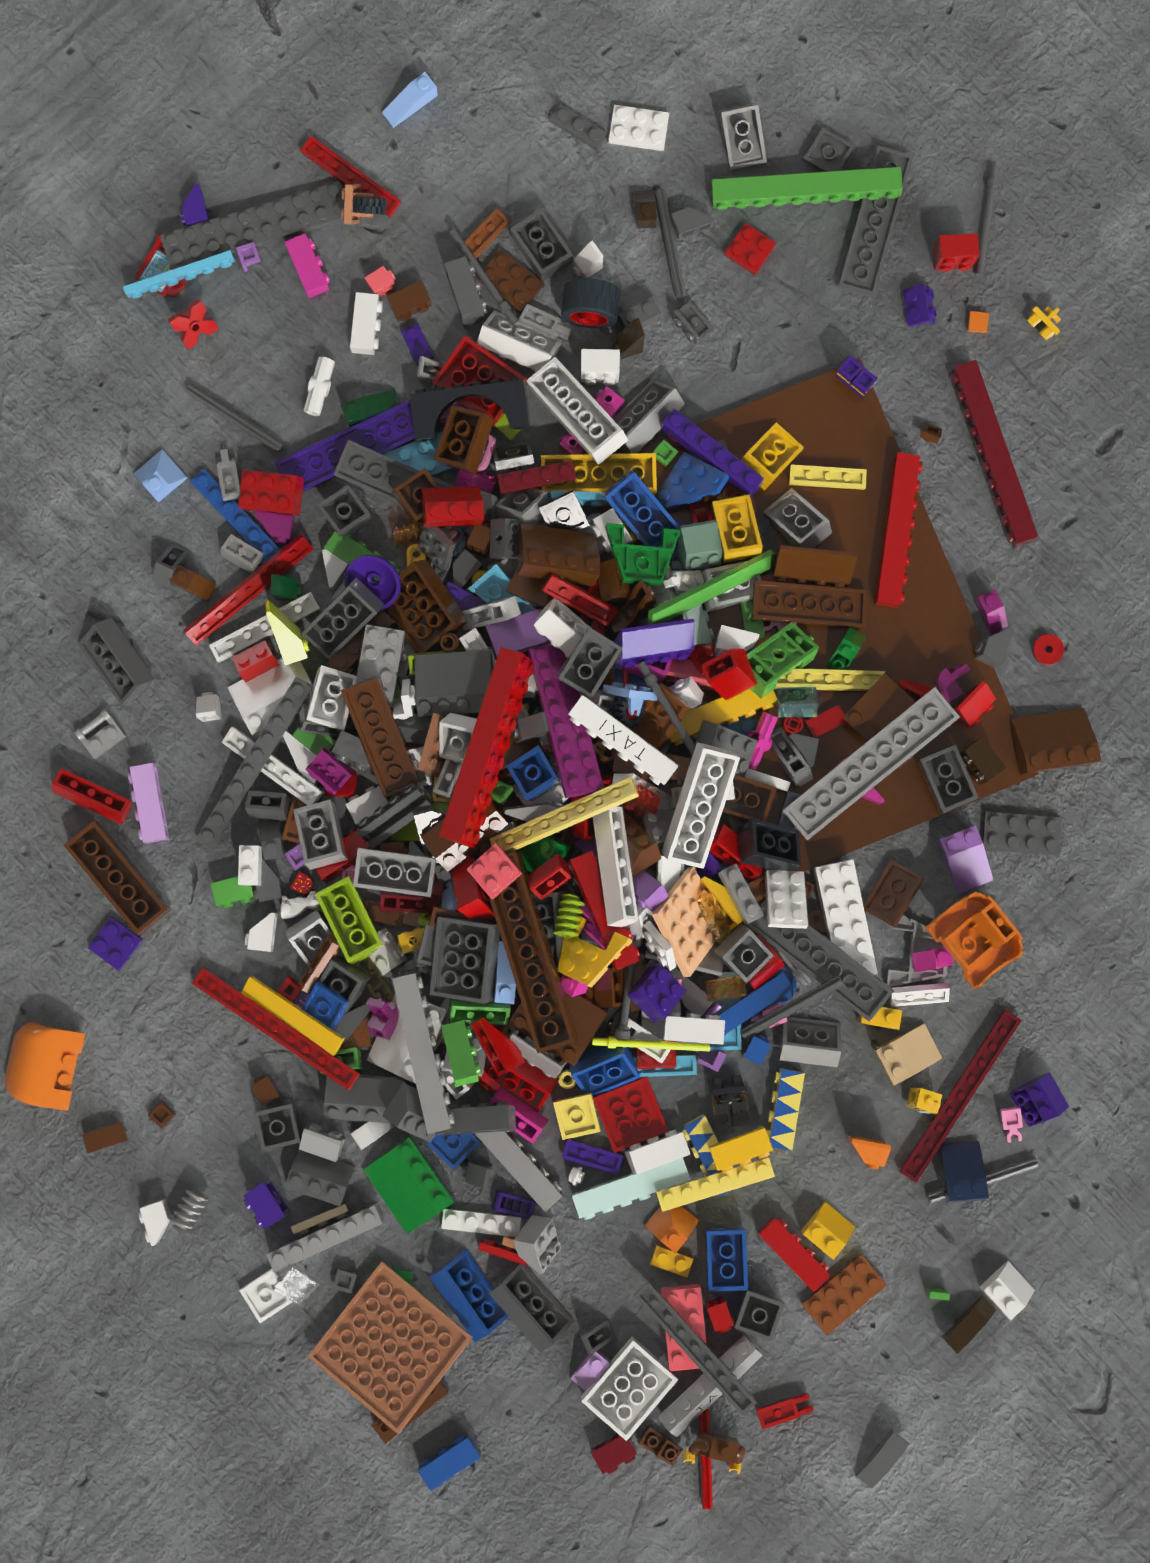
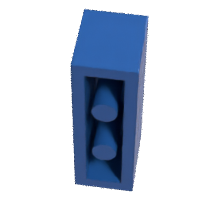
(449, 1461)

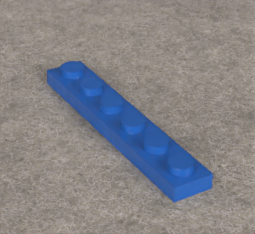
(235, 516)

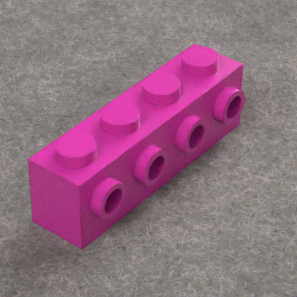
(610, 403)

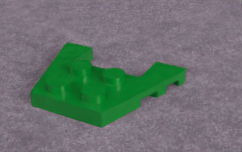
(640, 562)

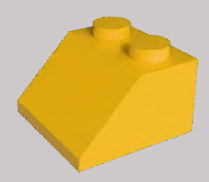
(828, 1230)

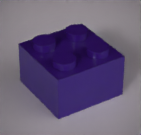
(656, 992)
(266, 1204)

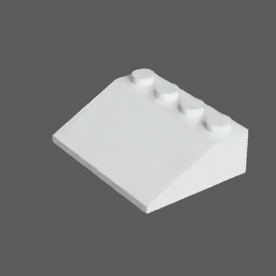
(262, 695)
(394, 1053)
(629, 1388)

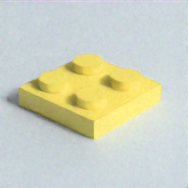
(577, 1116)

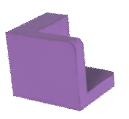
(248, 255)
(711, 1059)

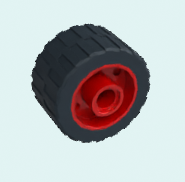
(590, 303)

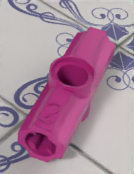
(762, 735)

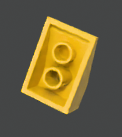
(772, 454)
(737, 528)
(724, 901)

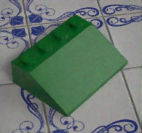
(409, 1185)

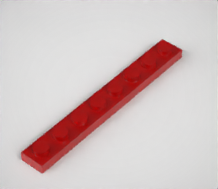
(247, 589)

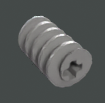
(188, 1210)

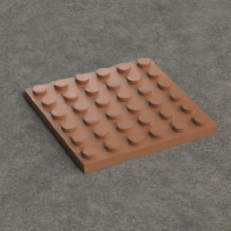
(390, 1347)

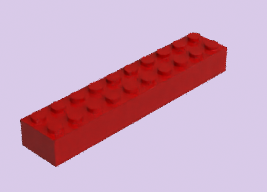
(487, 748)

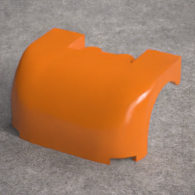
(977, 937)
(43, 1065)

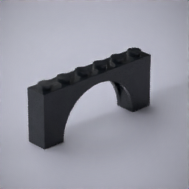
(431, 405)

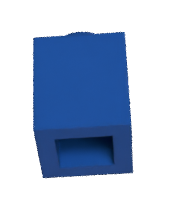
(757, 1049)

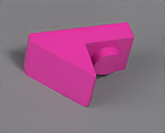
(931, 959)

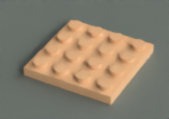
(683, 922)

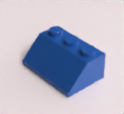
(604, 1069)

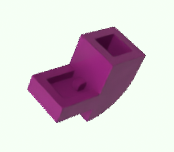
(946, 683)
(383, 1019)

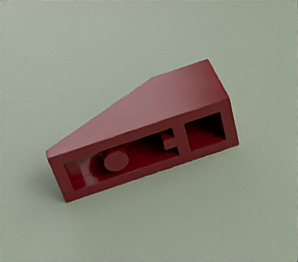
(408, 903)

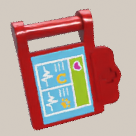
(156, 264)

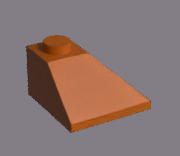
(870, 1151)
(672, 1226)

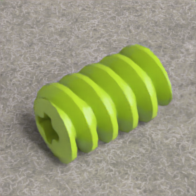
(568, 917)

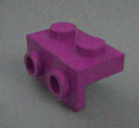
(329, 771)

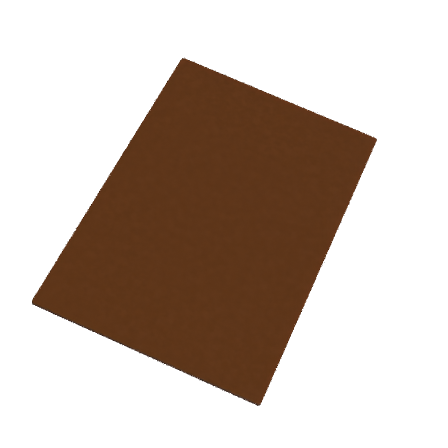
(907, 642)

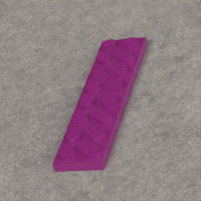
(569, 742)

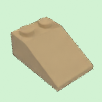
(907, 1054)

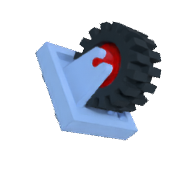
(628, 702)

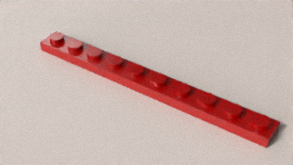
(276, 1029)

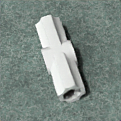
(319, 386)

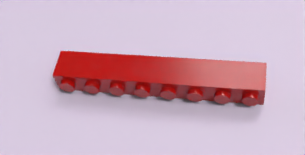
(897, 530)

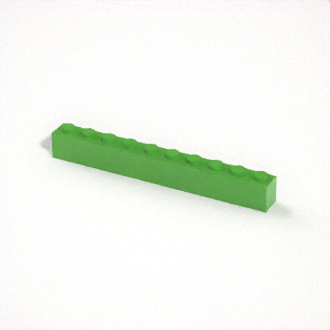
(807, 187)

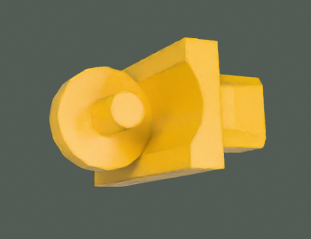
(1038, 316)

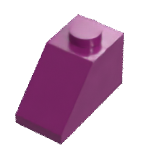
(277, 525)
(992, 611)

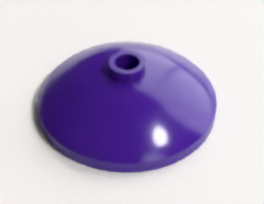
(367, 566)

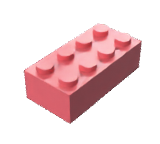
(688, 1303)

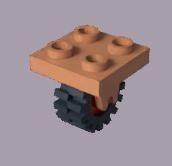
(360, 204)

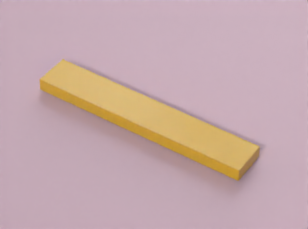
(292, 1015)

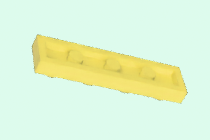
(827, 477)

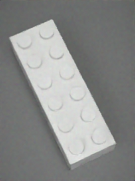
(577, 410)
(700, 805)
(844, 911)

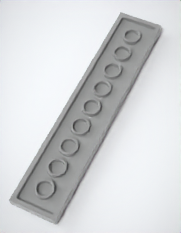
(871, 763)

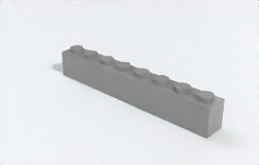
(422, 1053)

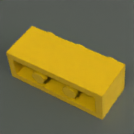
(741, 1149)

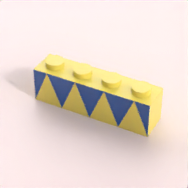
(785, 1108)
(702, 1137)

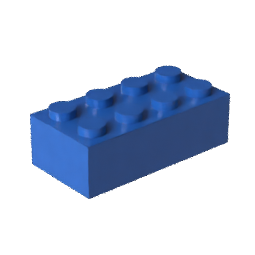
(639, 509)

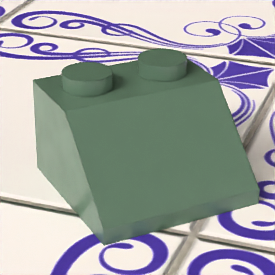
(699, 545)

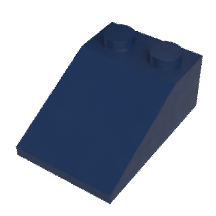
(963, 1172)

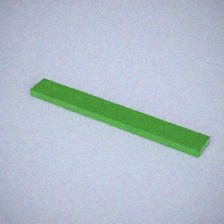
(711, 588)

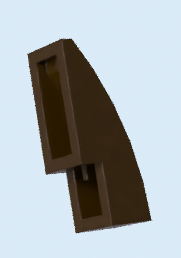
(969, 1324)

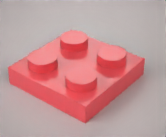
(494, 871)

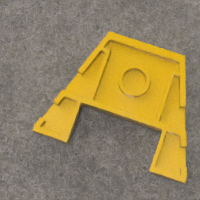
(585, 961)

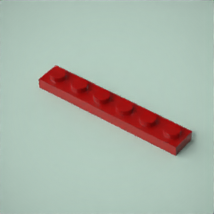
(346, 172)

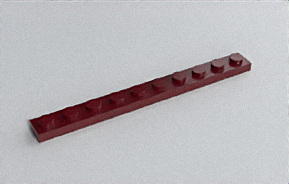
(960, 1096)

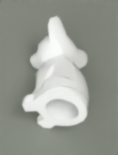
(294, 907)

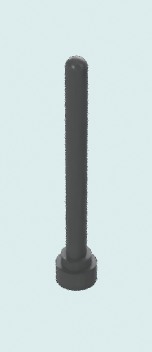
(622, 1030)

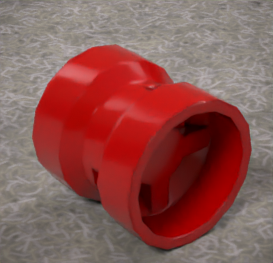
(792, 727)

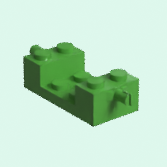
(796, 650)

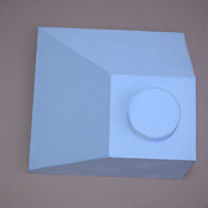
(160, 475)

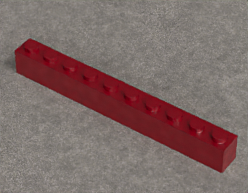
(994, 453)

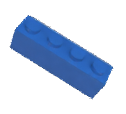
(468, 1295)

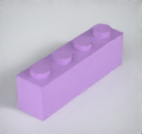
(149, 803)

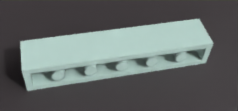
(629, 1187)

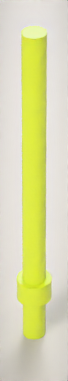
(612, 1042)

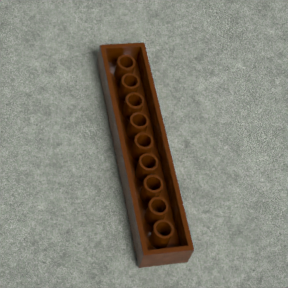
(533, 963)

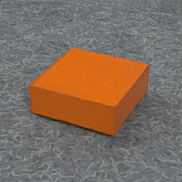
(978, 322)

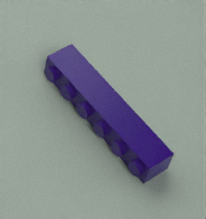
(711, 452)

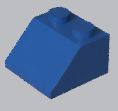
(533, 774)

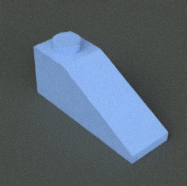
(410, 100)
(504, 980)

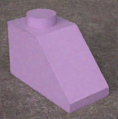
(591, 1369)

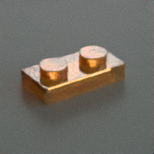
(725, 988)

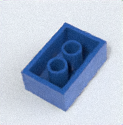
(726, 1259)

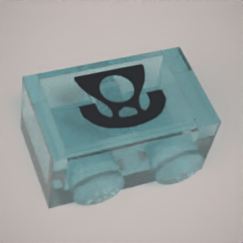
(797, 702)

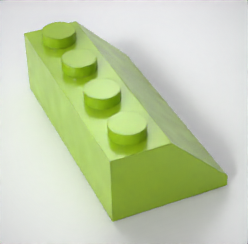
(349, 920)

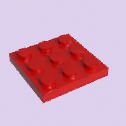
(630, 1114)

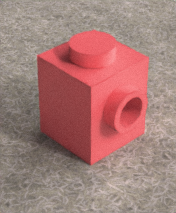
(381, 281)

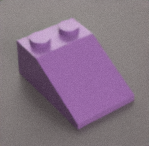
(965, 859)

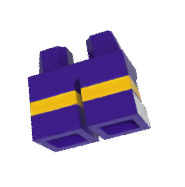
(850, 375)

